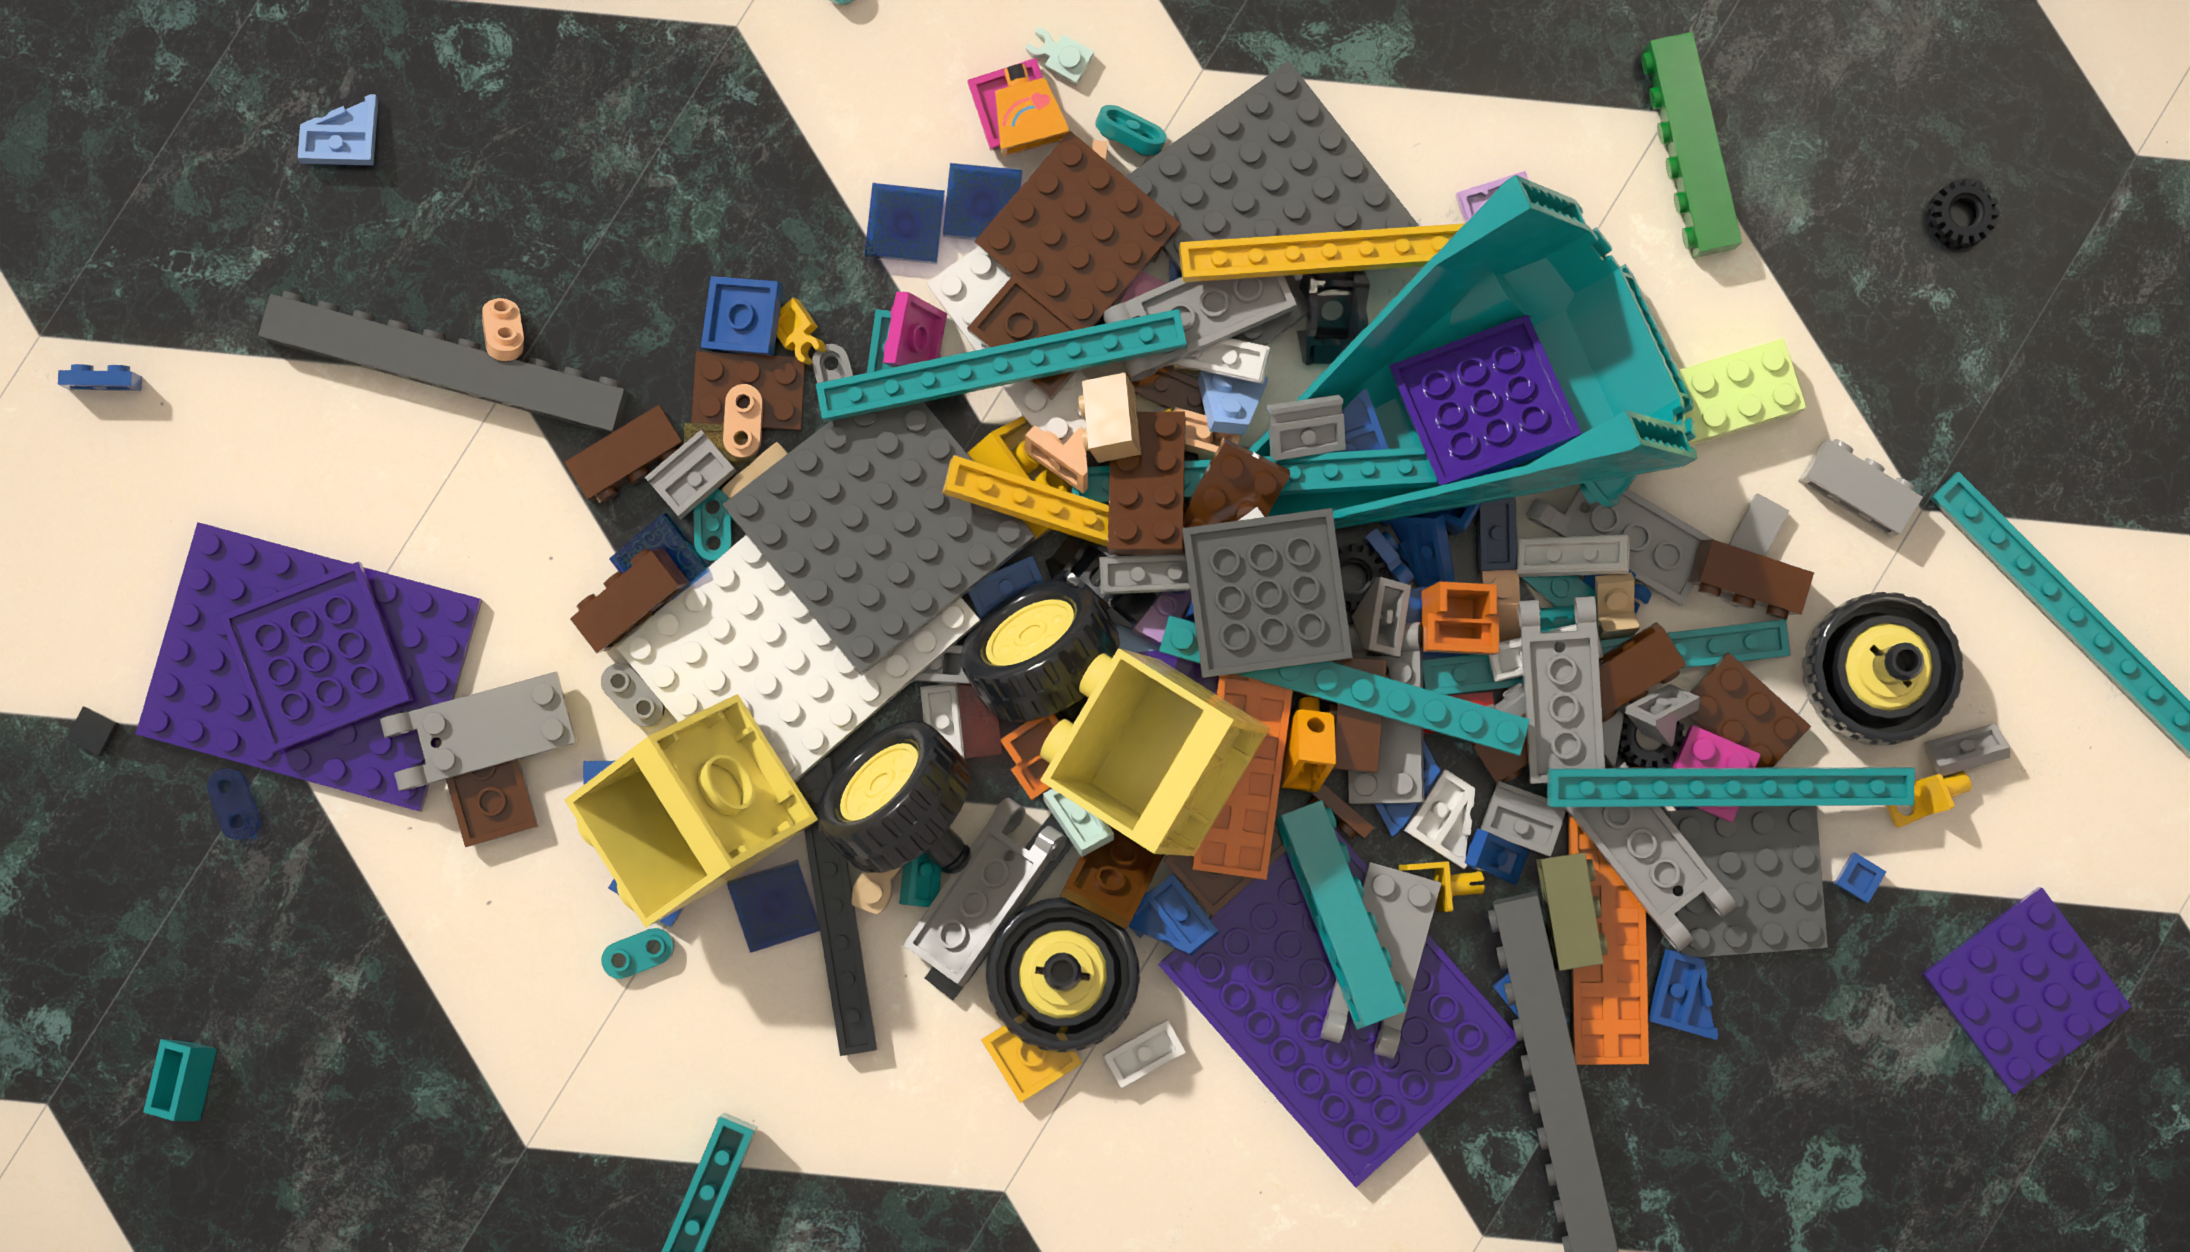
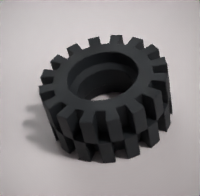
(1973, 194)
(1368, 561)
(1647, 758)

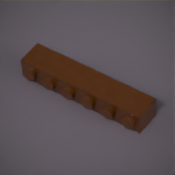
(1624, 678)

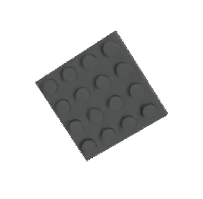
(1267, 593)
(1771, 871)

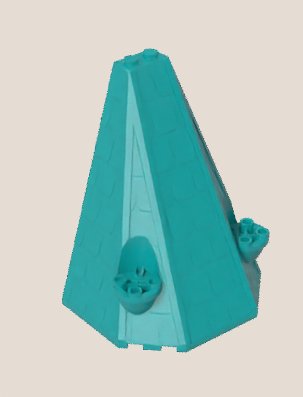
(1512, 260)

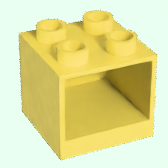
(1151, 752)
(689, 809)

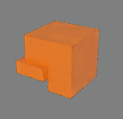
(1460, 618)
(1025, 748)

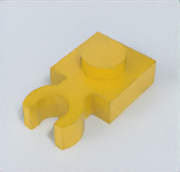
(795, 330)

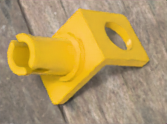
(1932, 796)
(1451, 884)

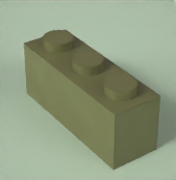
(1571, 911)

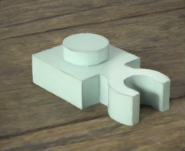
(1065, 58)

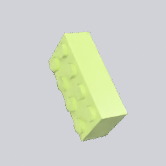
(1742, 390)

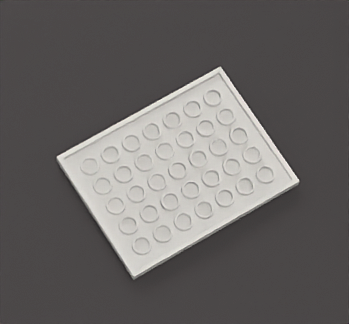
(755, 639)

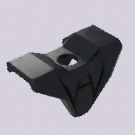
(1324, 338)
(1076, 563)

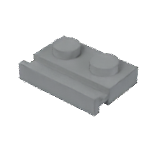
(1306, 427)
(691, 474)
(1523, 819)

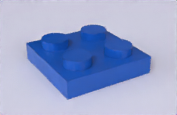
(742, 316)

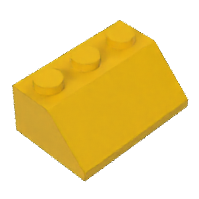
(1006, 451)

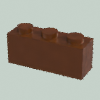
(624, 455)
(1750, 579)
(628, 599)
(1356, 730)

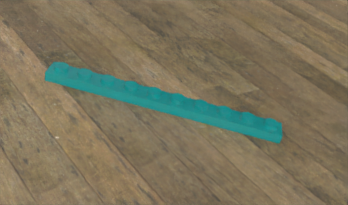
(1001, 365)
(1312, 473)
(2066, 607)
(1695, 647)
(1375, 695)
(1730, 786)

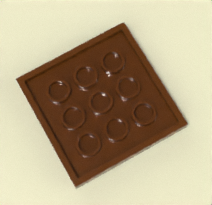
(1078, 232)

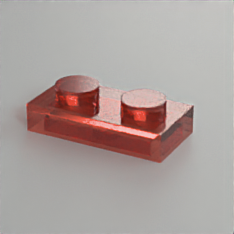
(979, 725)

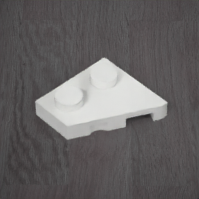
(1445, 818)

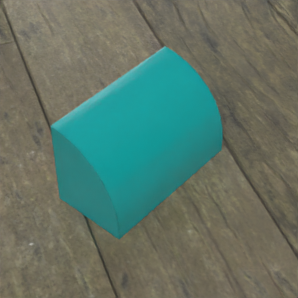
(180, 1080)

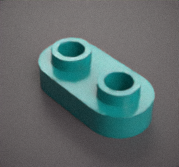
(1131, 130)
(712, 525)
(637, 953)

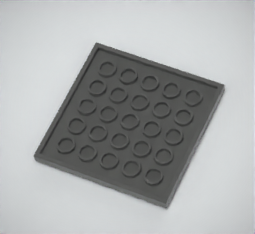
(1269, 169)
(867, 533)

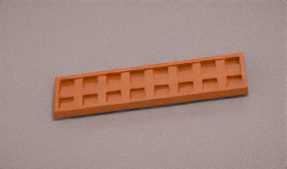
(1244, 828)
(1611, 996)

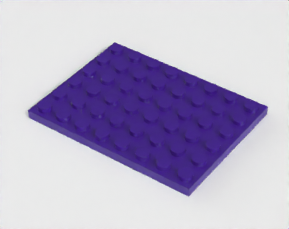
(204, 703)
(1268, 996)

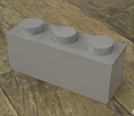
(1861, 487)

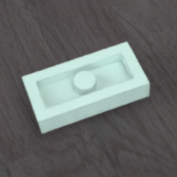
(1080, 826)

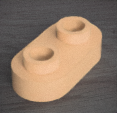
(502, 329)
(743, 420)

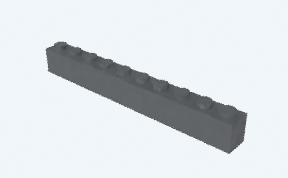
(442, 363)
(1554, 1074)

